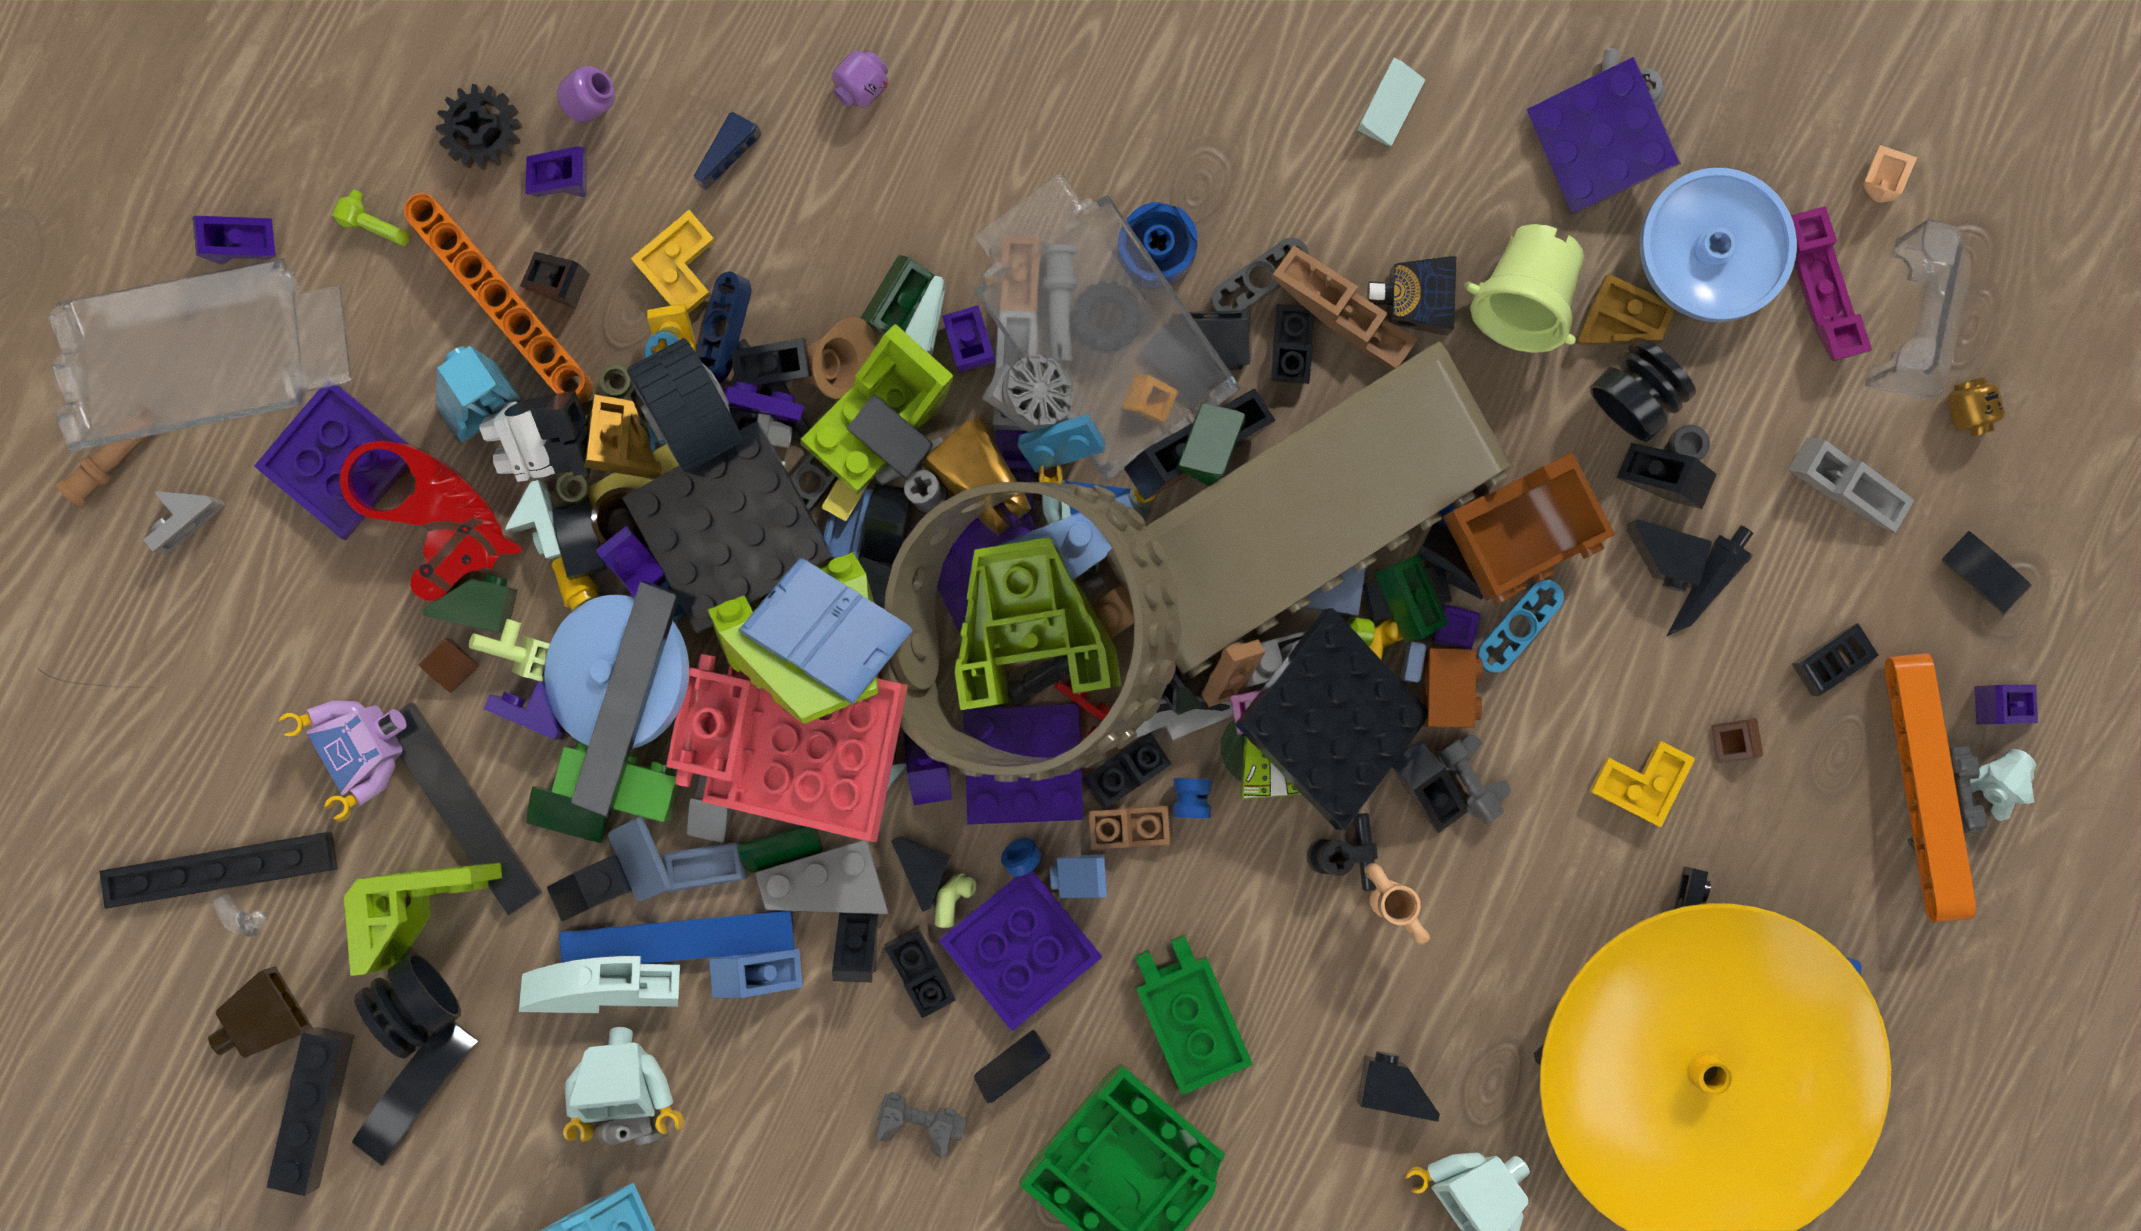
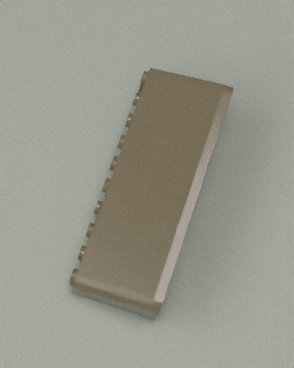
(1323, 503)

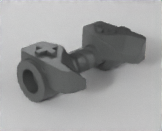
(1966, 767)
(1482, 800)
(943, 1125)

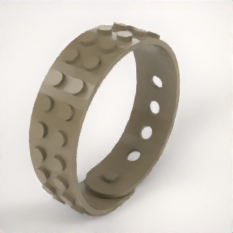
(918, 658)

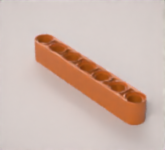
(486, 286)
(1930, 788)

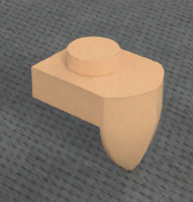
(1888, 174)

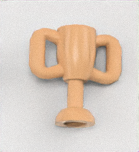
(1396, 903)

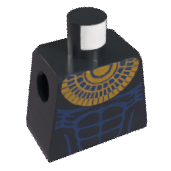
(1419, 294)

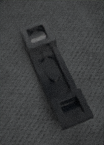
(413, 1091)

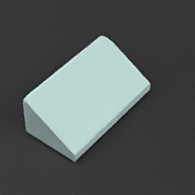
(1391, 103)

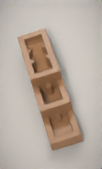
(1342, 309)

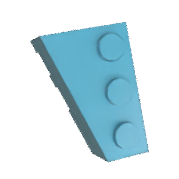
(471, 389)

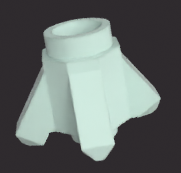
(2006, 782)

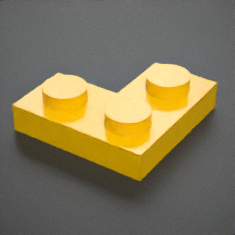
(667, 257)
(1649, 792)

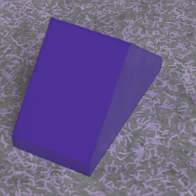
(2006, 704)

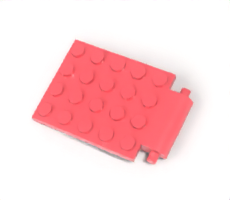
(774, 766)

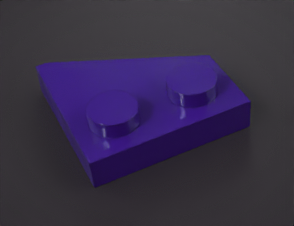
(778, 406)

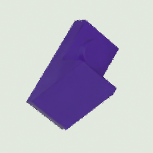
(557, 172)
(233, 237)
(968, 339)
(631, 560)
(536, 716)

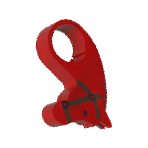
(458, 520)

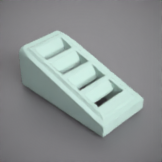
(926, 319)

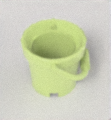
(1530, 291)

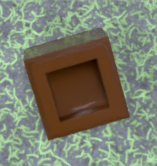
(448, 664)
(1737, 740)

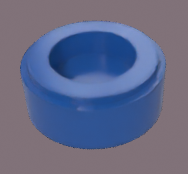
(1021, 857)

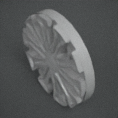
(1037, 391)

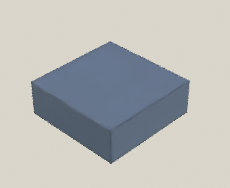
(1412, 662)

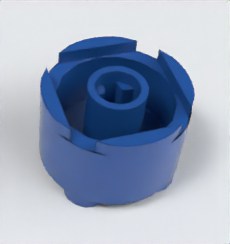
(1168, 225)

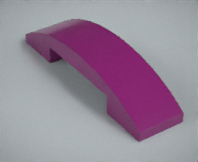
(1825, 288)

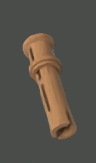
(95, 470)

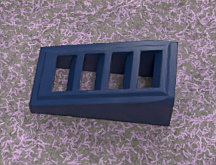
(730, 143)

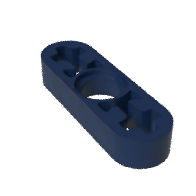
(719, 300)

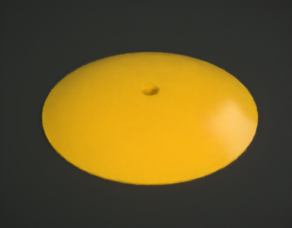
(1793, 1087)

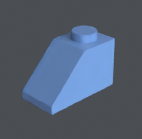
(1079, 876)
(755, 974)

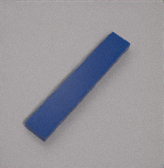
(683, 938)

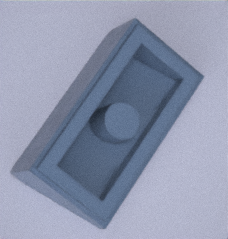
(640, 859)

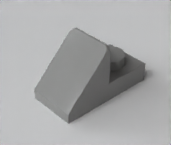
(188, 515)
(706, 819)

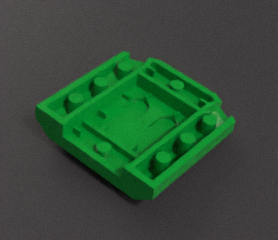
(1124, 1162)

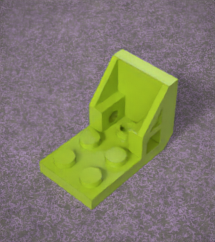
(902, 378)
(381, 924)

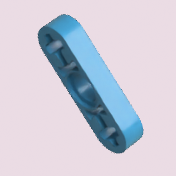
(1531, 599)

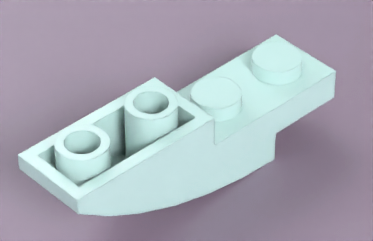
(592, 982)

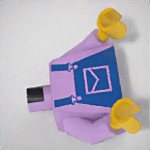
(354, 746)

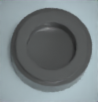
(1689, 441)

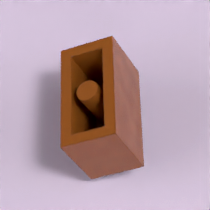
(1451, 687)

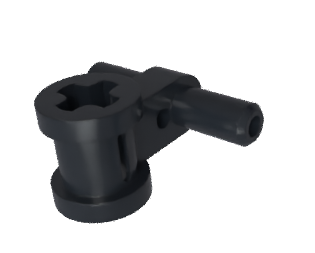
(1345, 854)

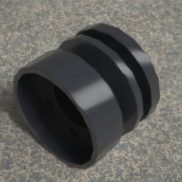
(1642, 390)
(407, 1005)

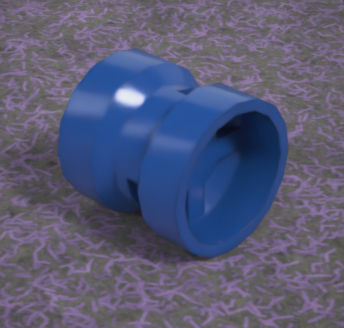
(1192, 798)

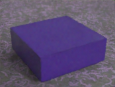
(1461, 627)

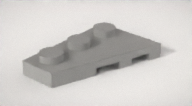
(826, 882)

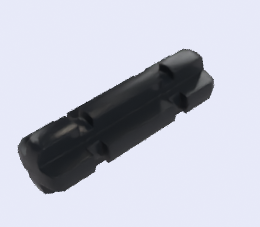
(1038, 679)

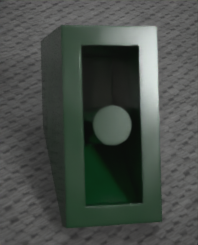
(476, 604)

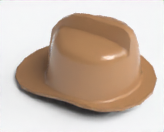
(840, 356)

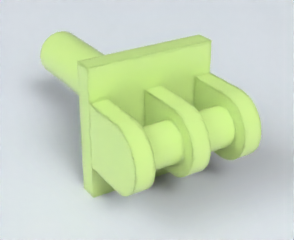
(523, 655)

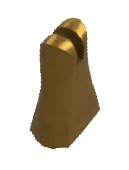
(972, 460)

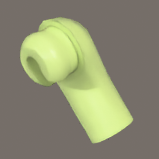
(947, 896)

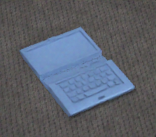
(826, 630)

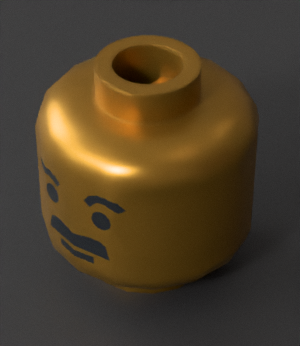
(1976, 406)

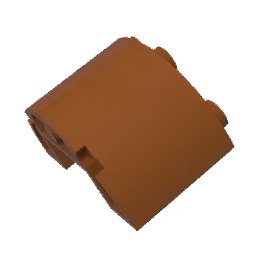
(1529, 528)

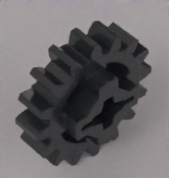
(474, 111)

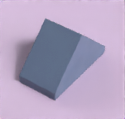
(1344, 597)

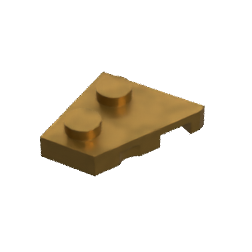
(1624, 314)
(618, 440)

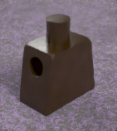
(259, 1016)

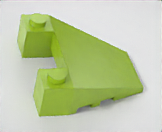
(1028, 610)
(783, 680)

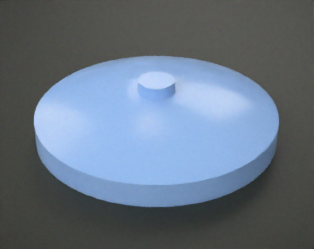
(1718, 245)
(583, 661)

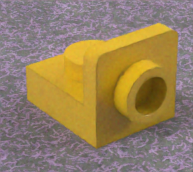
(671, 319)

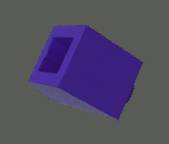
(926, 777)

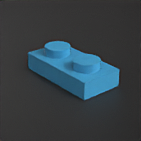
(1061, 443)

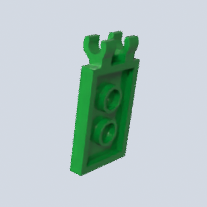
(1191, 1018)

